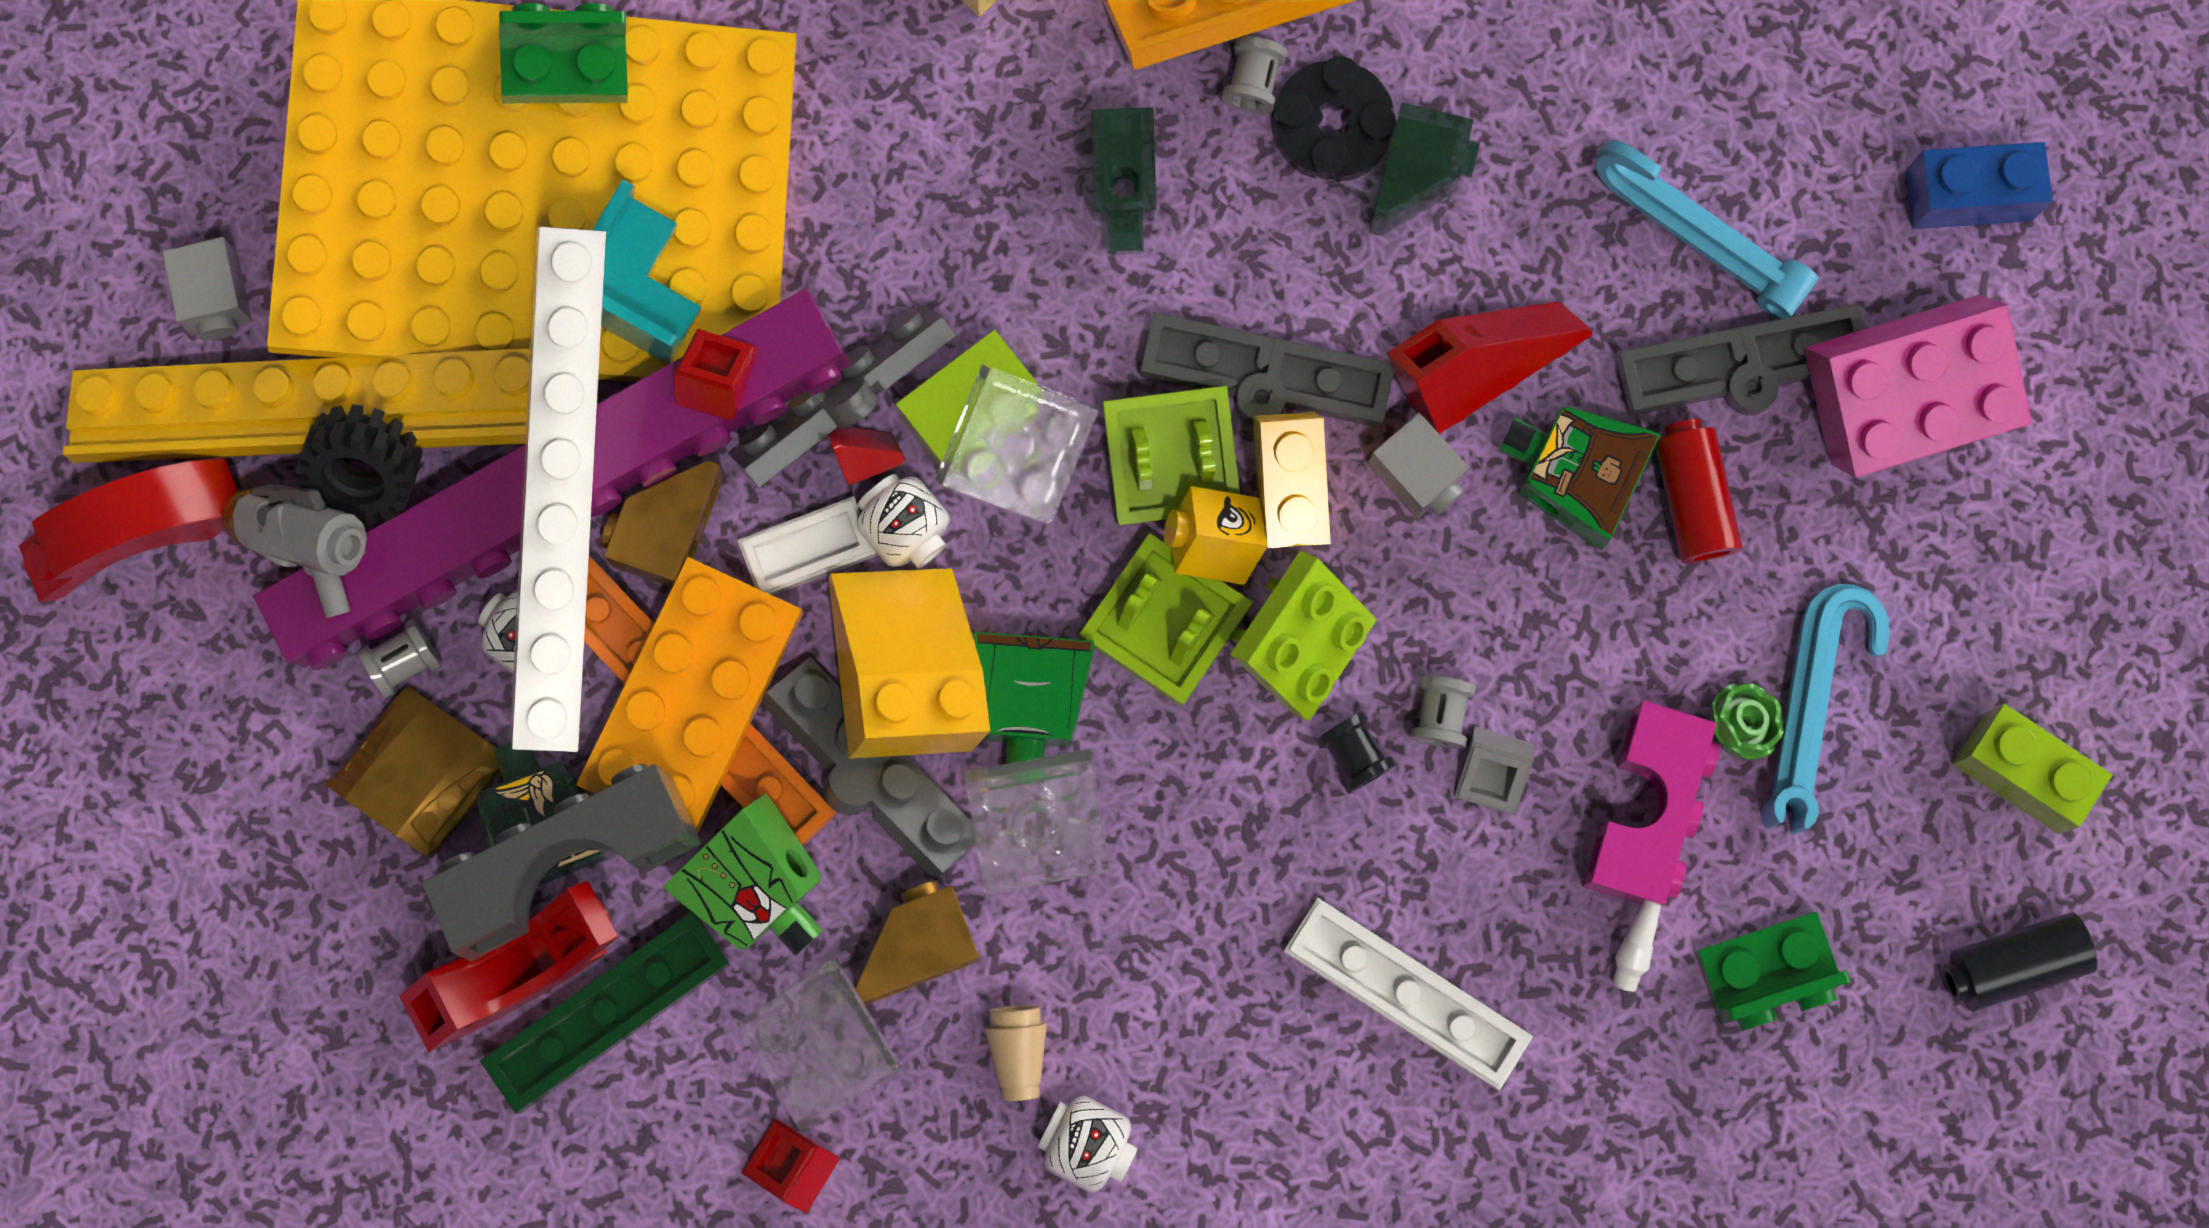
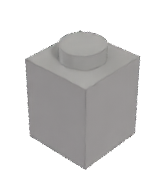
(207, 288)
(1420, 468)

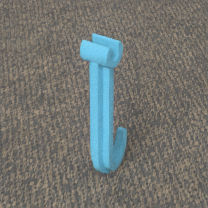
(1637, 182)
(1810, 698)

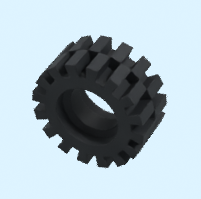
(368, 441)

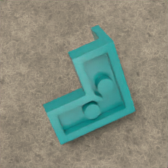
(631, 300)

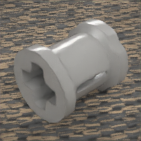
(1254, 75)
(399, 658)
(1437, 691)

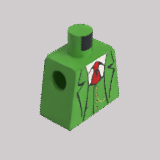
(752, 880)

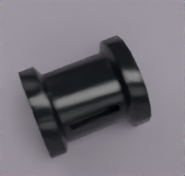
(1355, 752)

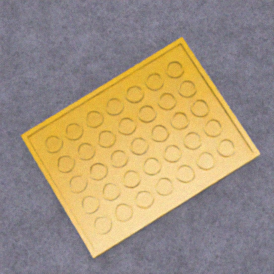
(425, 192)

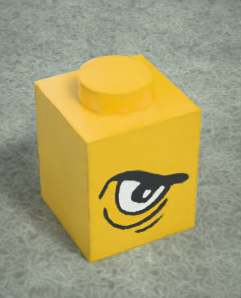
(1216, 535)

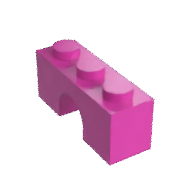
(1673, 756)

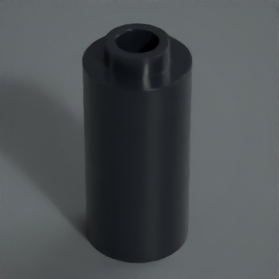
(2020, 962)

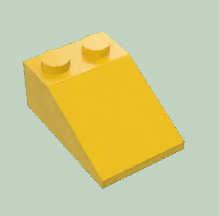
(906, 664)

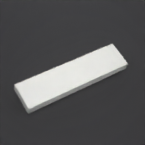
(1408, 994)

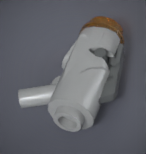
(297, 529)

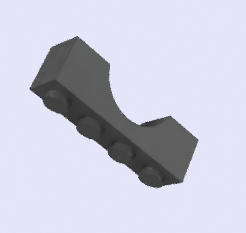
(488, 895)

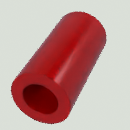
(1697, 492)

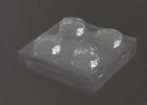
(1016, 444)
(1037, 821)

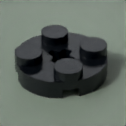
(1330, 153)

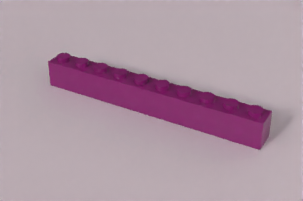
(478, 519)

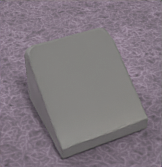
(1495, 770)

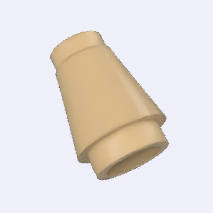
(1017, 1049)

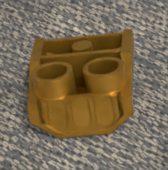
(417, 772)

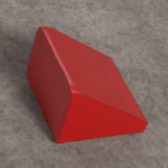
(713, 374)
(864, 452)
(790, 1166)

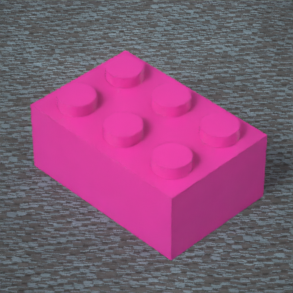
(1918, 385)

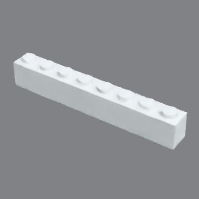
(557, 489)

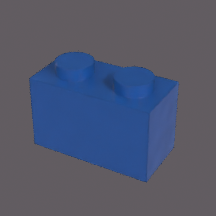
(1978, 185)

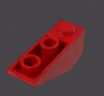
(1479, 356)

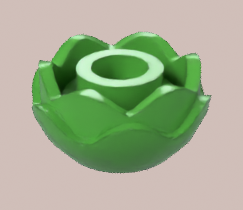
(1759, 711)

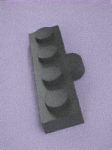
(1733, 363)
(1267, 371)
(775, 445)
(894, 787)

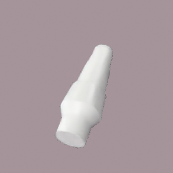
(1636, 949)

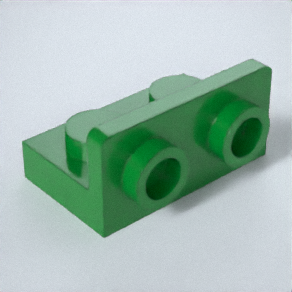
(563, 54)
(1769, 970)

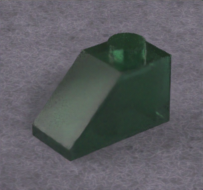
(1422, 164)

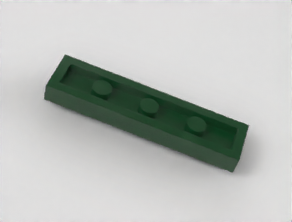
(605, 1013)

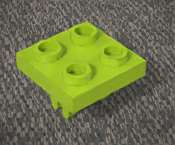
(1166, 446)
(1164, 622)
(1303, 635)

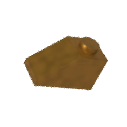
(663, 524)
(918, 943)

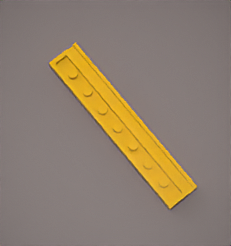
(272, 404)

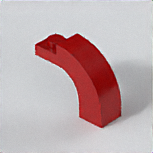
(124, 519)
(474, 994)

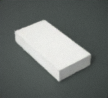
(806, 548)

